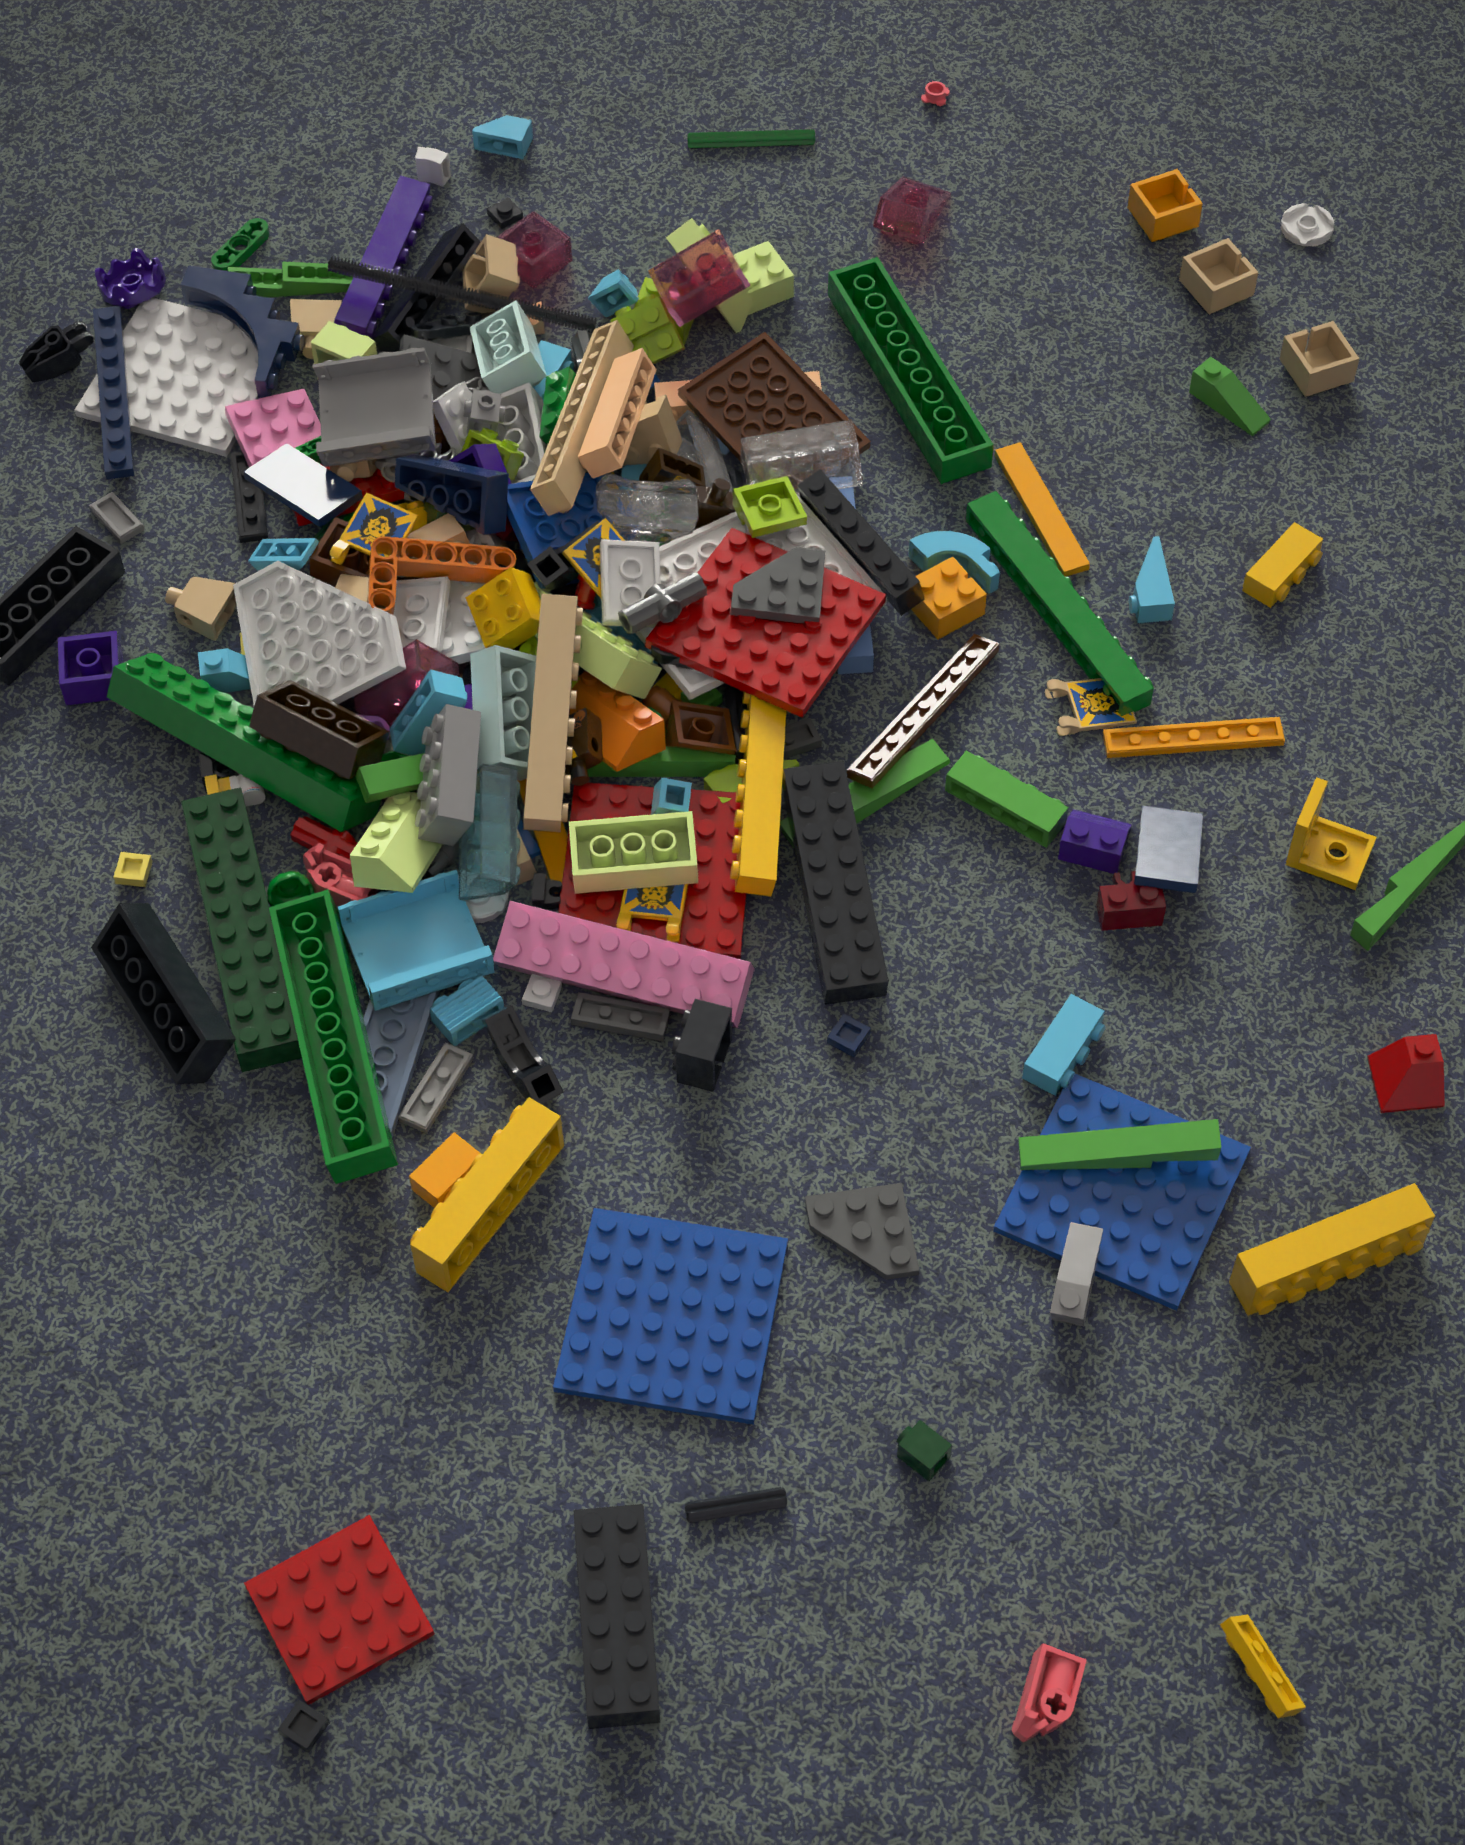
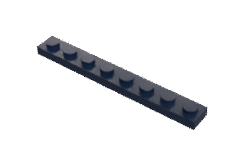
(113, 393)

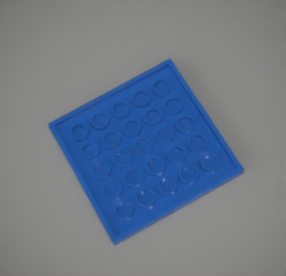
(1150, 1217)
(672, 1316)

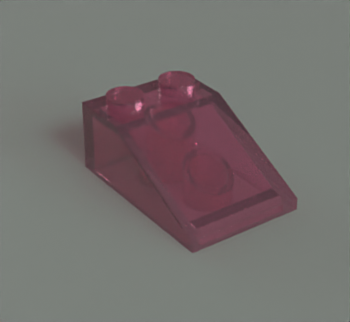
(910, 210)

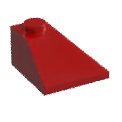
(1409, 1074)

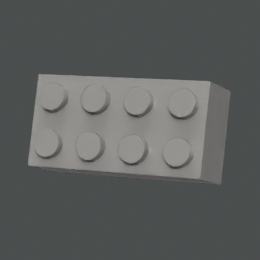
(448, 775)

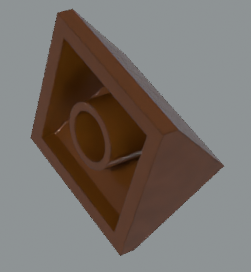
(700, 728)

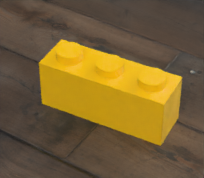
(1283, 565)

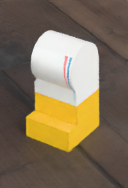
(252, 792)

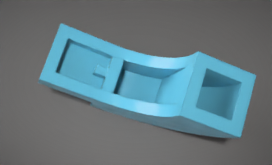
(970, 553)

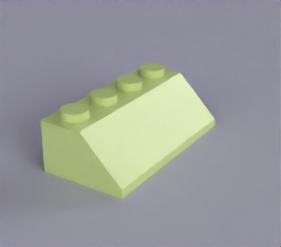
(734, 308)
(390, 850)

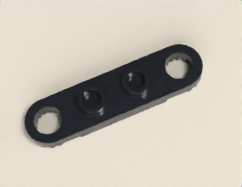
(448, 326)

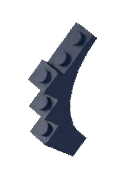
(236, 300)

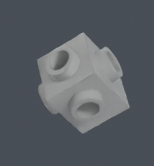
(484, 410)

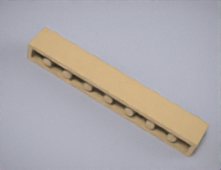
(550, 713)

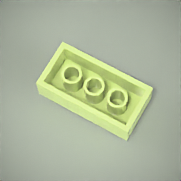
(633, 852)

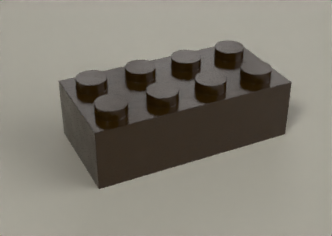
(318, 729)

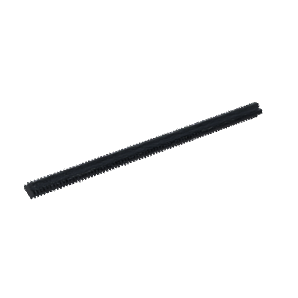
(458, 294)

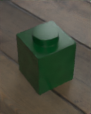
(923, 1449)

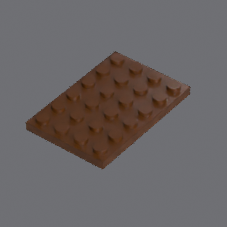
(759, 394)

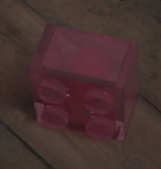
(539, 248)

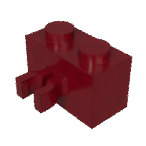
(1129, 905)

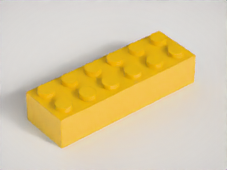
(487, 1194)
(1331, 1250)

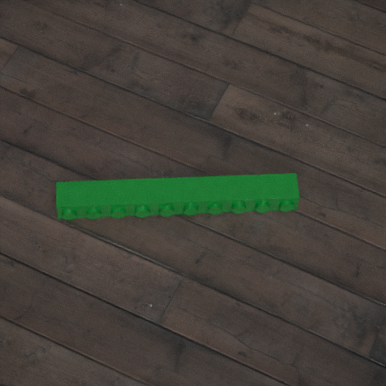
(1058, 602)

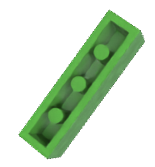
(1006, 798)

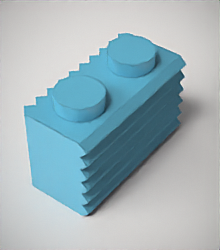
(461, 1012)

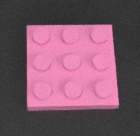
(271, 422)

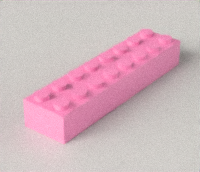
(620, 961)

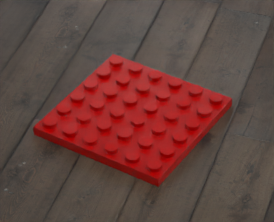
(759, 656)
(712, 908)

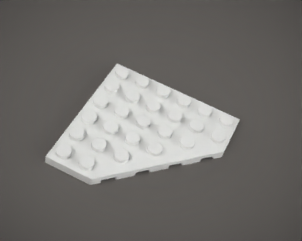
(313, 635)

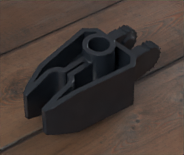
(56, 351)

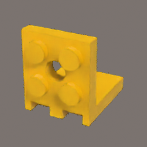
(1317, 835)

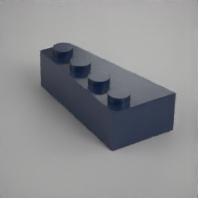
(464, 491)

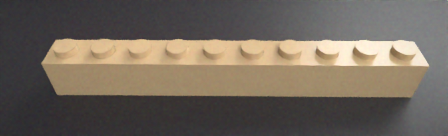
(560, 469)

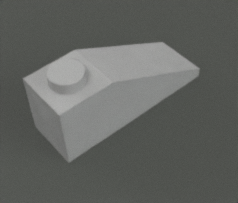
(1076, 1274)

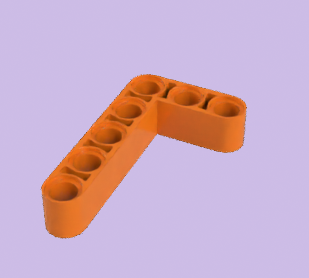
(428, 565)

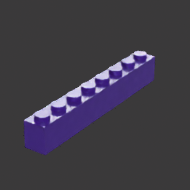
(388, 250)

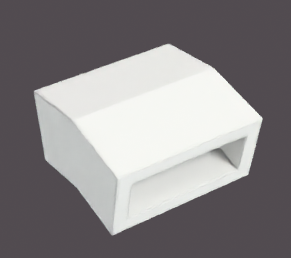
(432, 166)

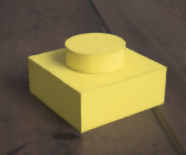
(133, 869)

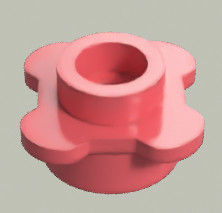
(935, 93)

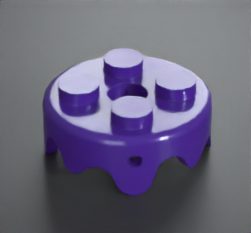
(131, 280)

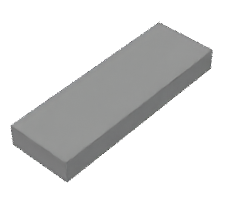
(435, 1088)

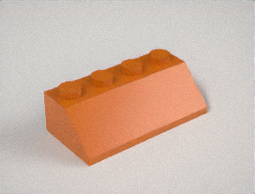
(628, 727)

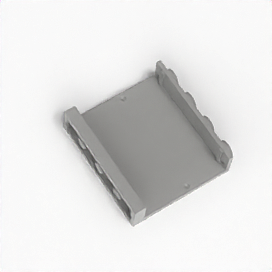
(375, 407)

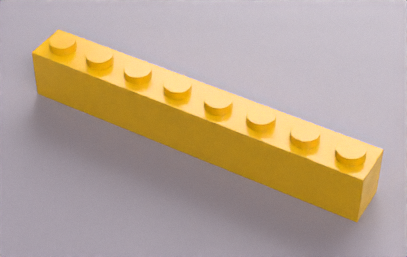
(759, 797)

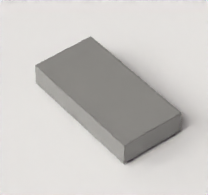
(116, 517)

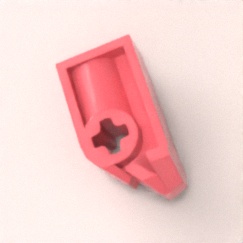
(334, 873)
(1051, 1679)

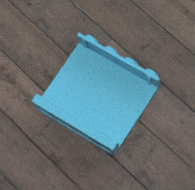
(414, 941)

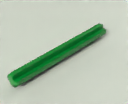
(751, 138)

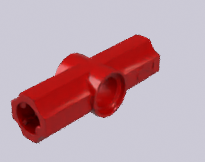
(310, 833)

